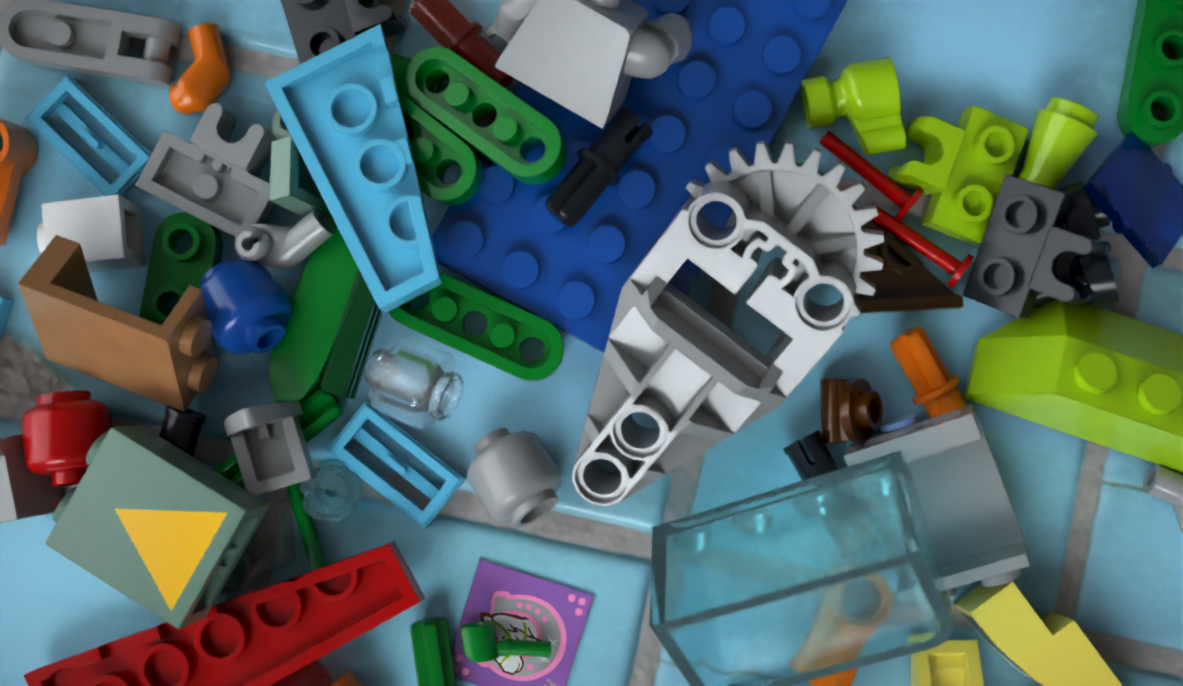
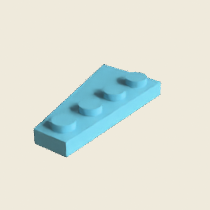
(359, 153)

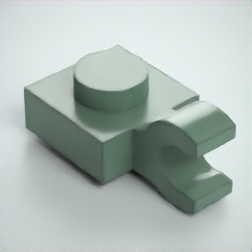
(289, 177)

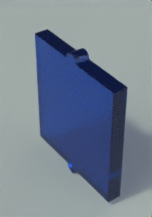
(1139, 198)

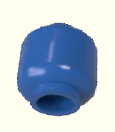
(245, 306)

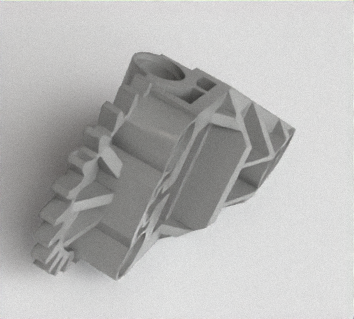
(684, 362)

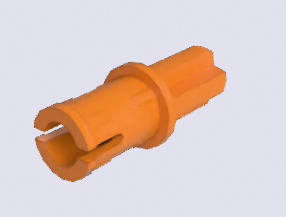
(926, 373)

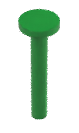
(306, 528)

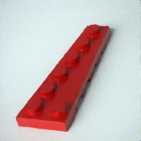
(255, 634)

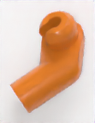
(207, 74)

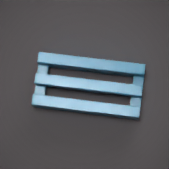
(55, 103)
(438, 496)

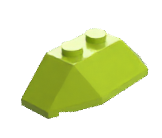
(1087, 378)

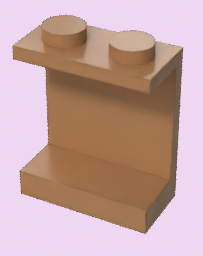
(112, 345)

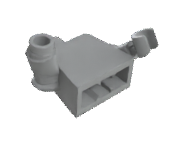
(587, 49)

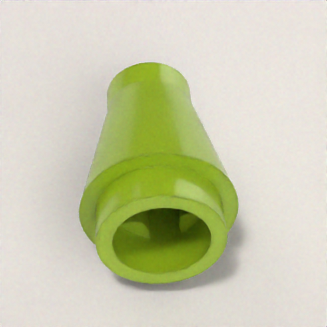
(1058, 141)

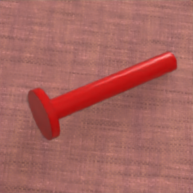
(871, 174)
(923, 246)

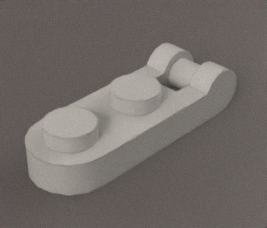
(89, 40)

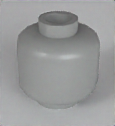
(514, 476)

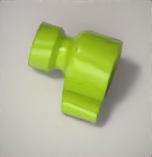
(866, 97)

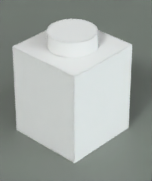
(103, 225)

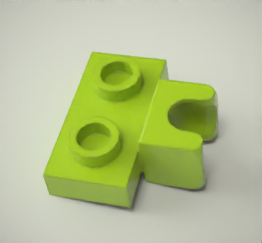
(961, 169)

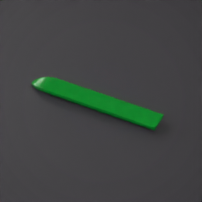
(319, 305)

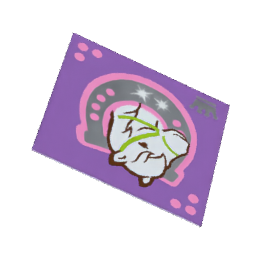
(522, 610)

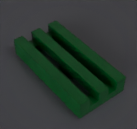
(352, 342)

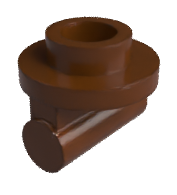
(849, 410)

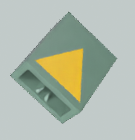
(155, 524)

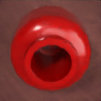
(61, 434)

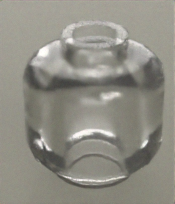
(414, 382)

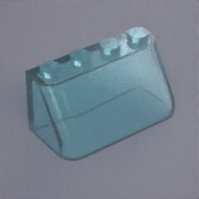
(800, 580)

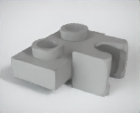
(213, 175)

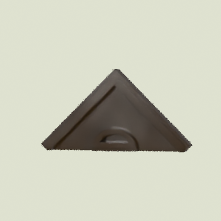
(903, 282)

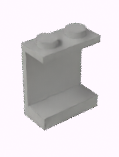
(959, 495)

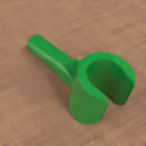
(481, 643)

